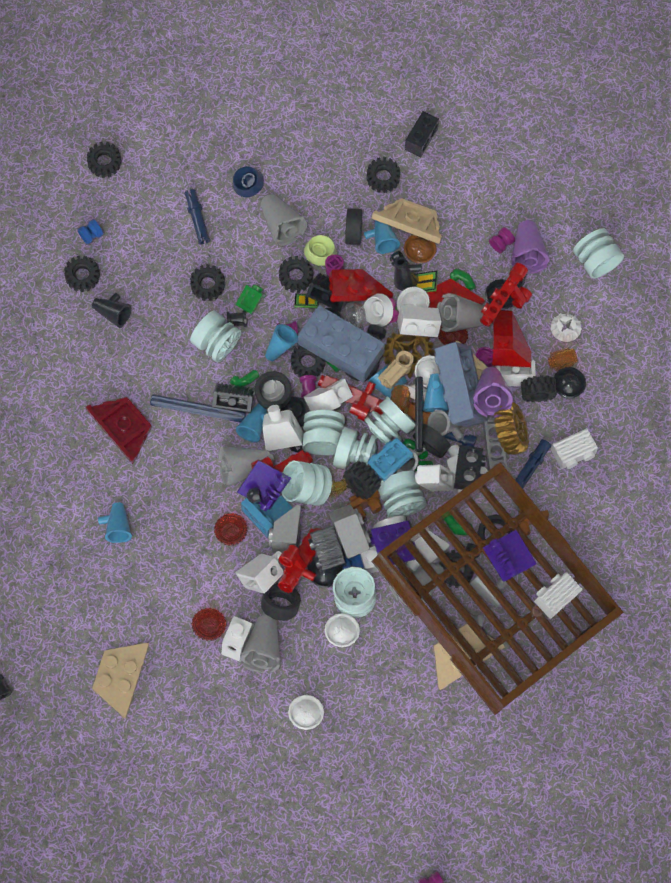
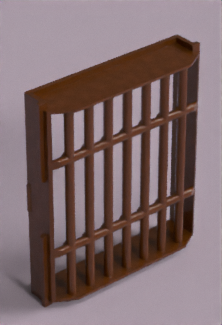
(418, 608)

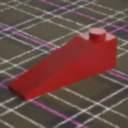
(508, 342)

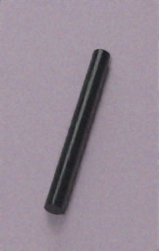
(418, 414)

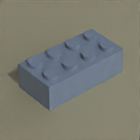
(341, 343)
(459, 381)

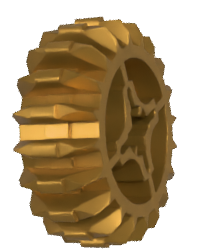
(396, 343)
(512, 430)

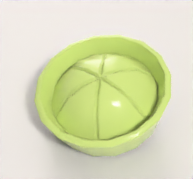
(318, 255)

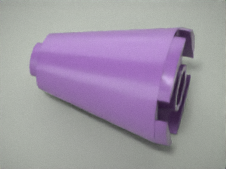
(529, 248)
(492, 393)

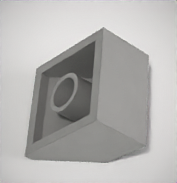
(285, 530)

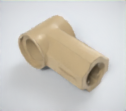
(396, 370)

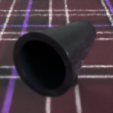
(405, 274)
(114, 311)

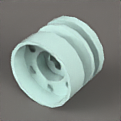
(598, 253)
(215, 336)
(389, 422)
(322, 431)
(353, 450)
(308, 483)
(402, 494)
(354, 581)

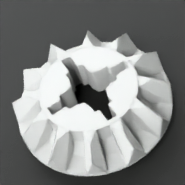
(568, 334)

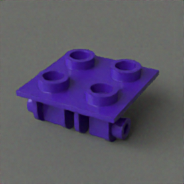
(268, 480)
(387, 534)
(509, 555)

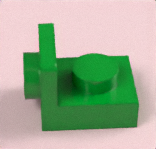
(250, 298)

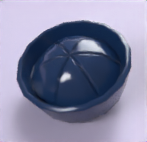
(253, 179)

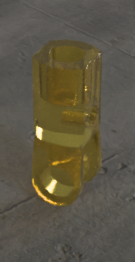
(338, 488)

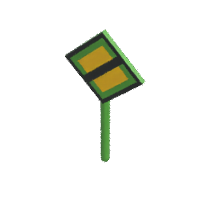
(427, 281)
(302, 300)

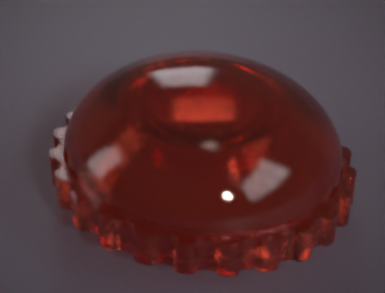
(451, 337)
(230, 529)
(208, 624)

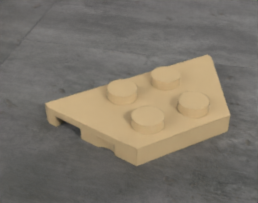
(410, 218)
(445, 668)
(119, 676)

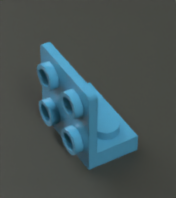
(390, 459)
(265, 519)

